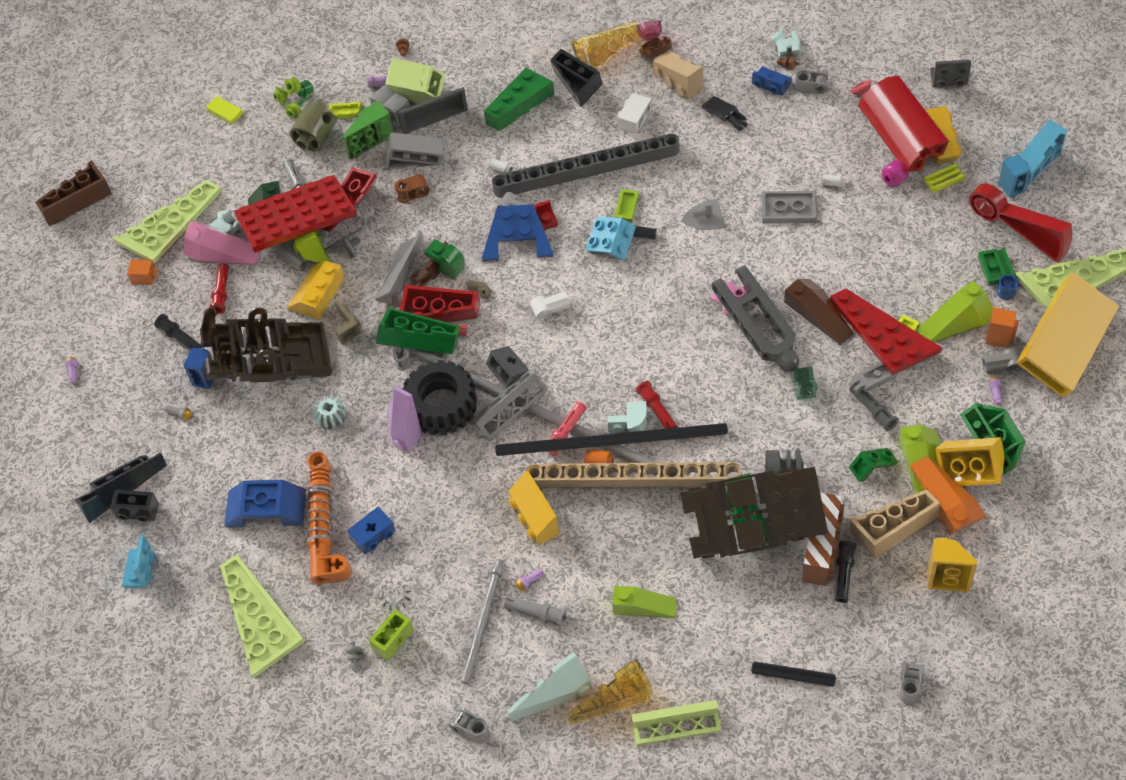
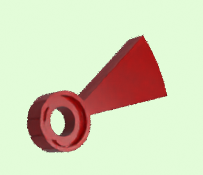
(1044, 232)

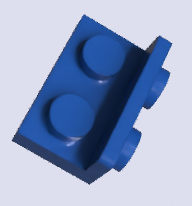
(771, 80)

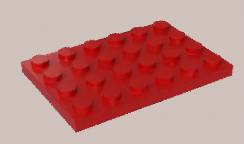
(294, 213)

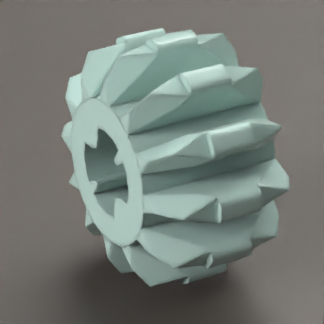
(329, 411)

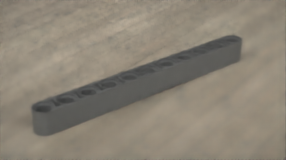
(586, 165)

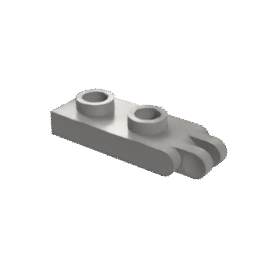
(871, 378)

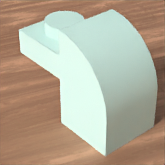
(634, 420)

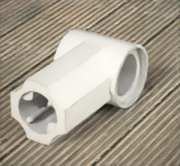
(544, 307)

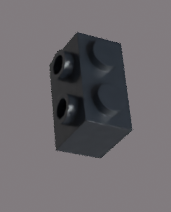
(134, 505)

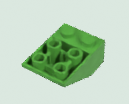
(368, 130)

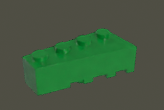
(517, 98)
(417, 332)

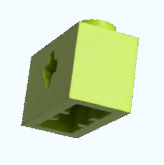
(391, 635)

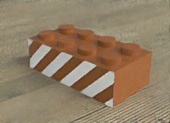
(822, 549)

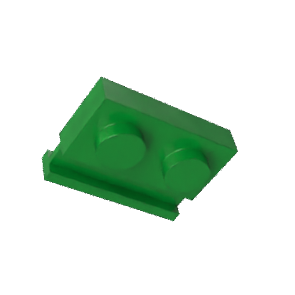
(995, 265)

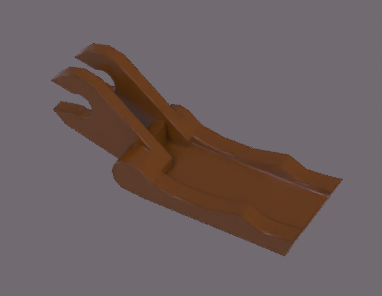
(424, 275)

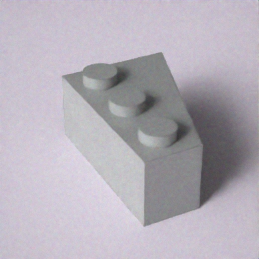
(413, 150)

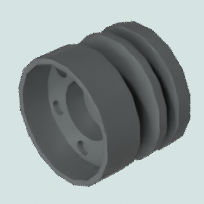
(774, 462)

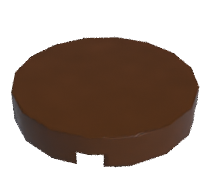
(655, 47)

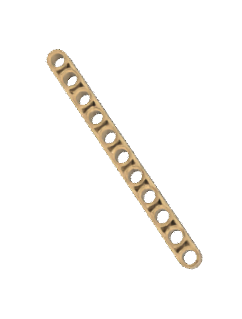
(625, 469)

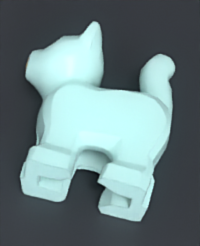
(787, 46)
(223, 221)

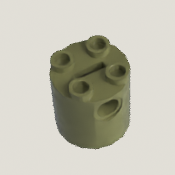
(313, 126)

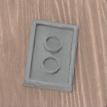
(789, 207)

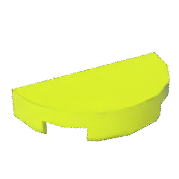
(346, 110)

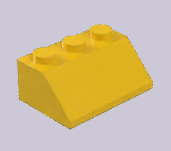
(317, 289)
(972, 460)
(533, 509)
(950, 566)

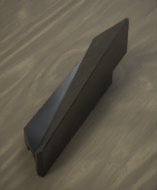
(123, 478)

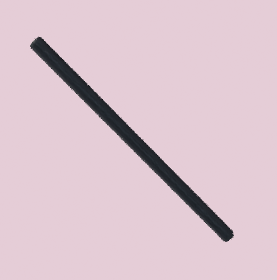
(611, 439)

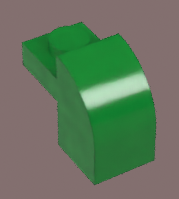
(448, 257)

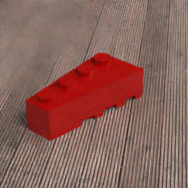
(440, 303)

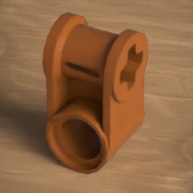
(413, 187)

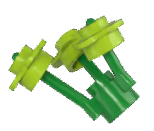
(293, 86)

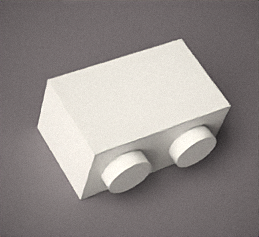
(634, 113)

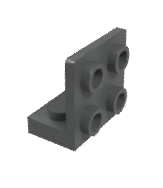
(950, 73)

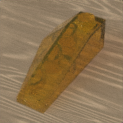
(625, 691)

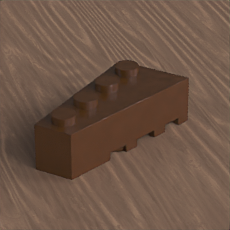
(73, 195)

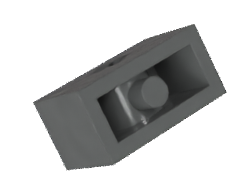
(506, 365)

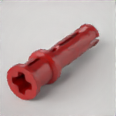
(219, 295)
(653, 400)

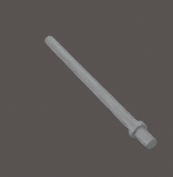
(496, 573)

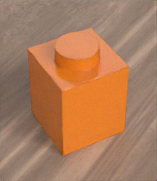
(142, 272)

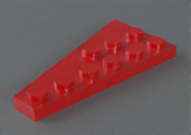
(888, 338)

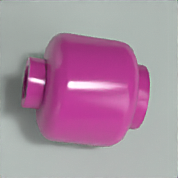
(894, 173)

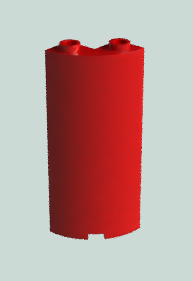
(902, 123)

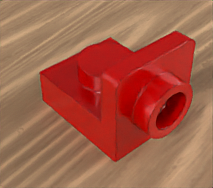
(546, 214)

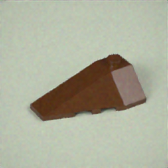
(817, 308)

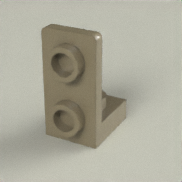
(351, 328)

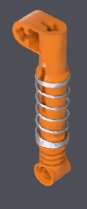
(320, 539)

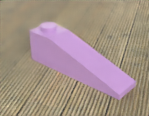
(403, 420)

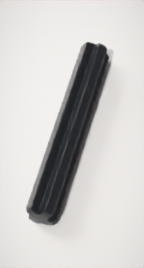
(793, 673)

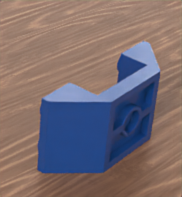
(265, 501)

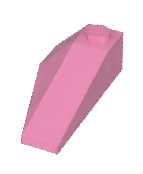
(213, 245)

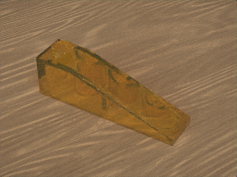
(603, 45)

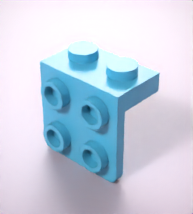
(611, 236)

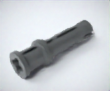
(878, 411)

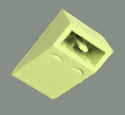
(415, 80)

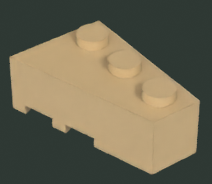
(679, 74)

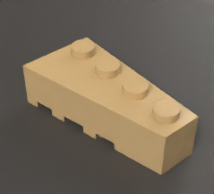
(895, 522)

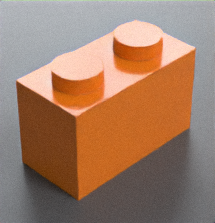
(1002, 327)

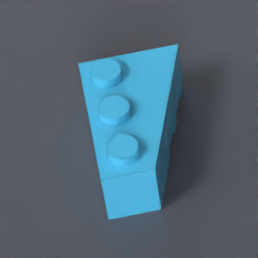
(1044, 148)

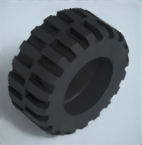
(442, 376)

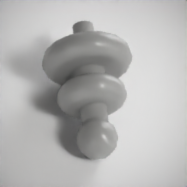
(353, 657)

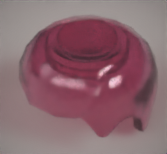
(649, 30)

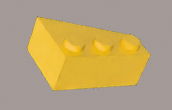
(943, 120)

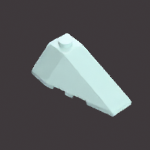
(562, 686)

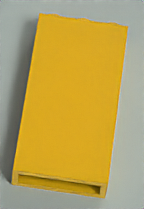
(1067, 334)

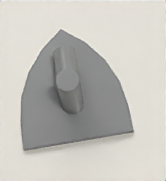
(705, 216)

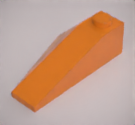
(957, 506)

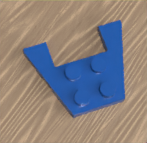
(516, 224)

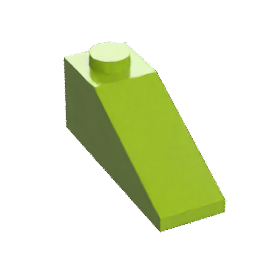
(641, 602)

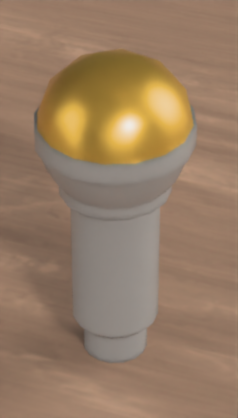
(183, 413)

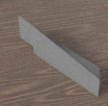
(399, 270)

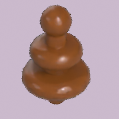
(402, 45)
(791, 63)

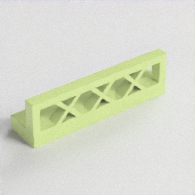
(674, 715)

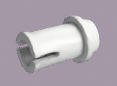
(501, 166)
(838, 181)

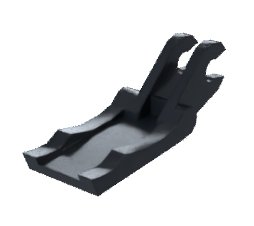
(725, 111)

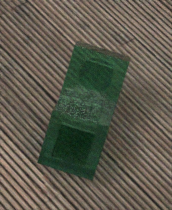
(804, 383)

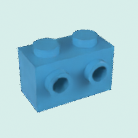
(1014, 176)

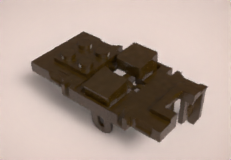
(299, 346)
(791, 504)

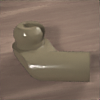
(481, 287)

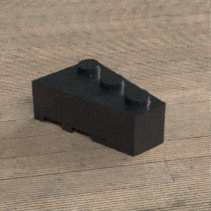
(576, 76)

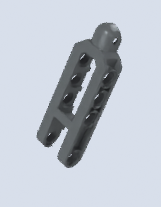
(781, 353)

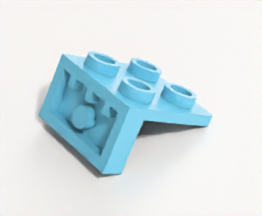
(138, 565)

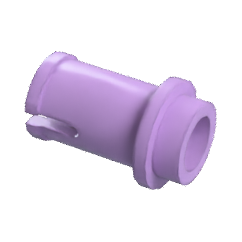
(376, 81)

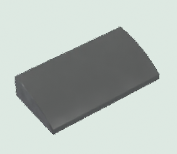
(433, 110)

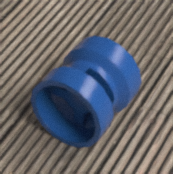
(1007, 287)

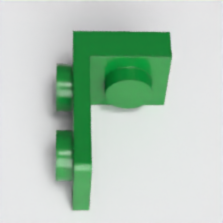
(869, 460)

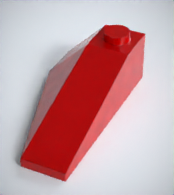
(357, 187)

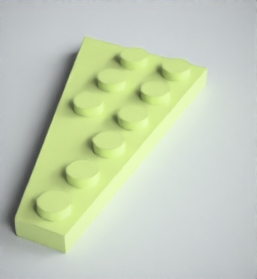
(168, 223)
(1095, 270)
(261, 623)

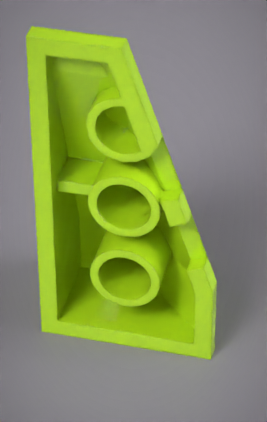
(311, 247)
(963, 311)
(917, 444)

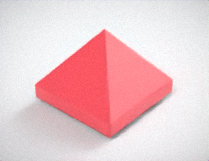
(862, 87)

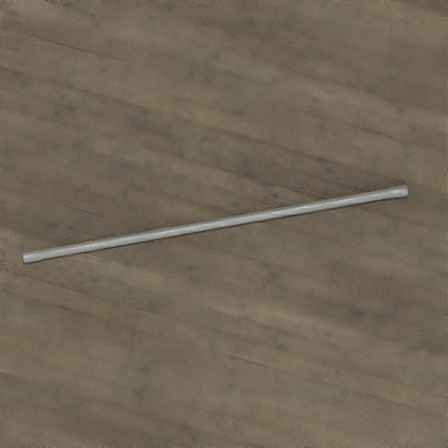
(535, 409)

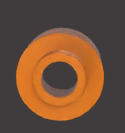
(598, 456)

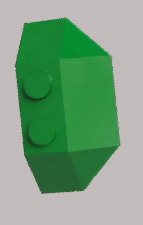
(996, 422)

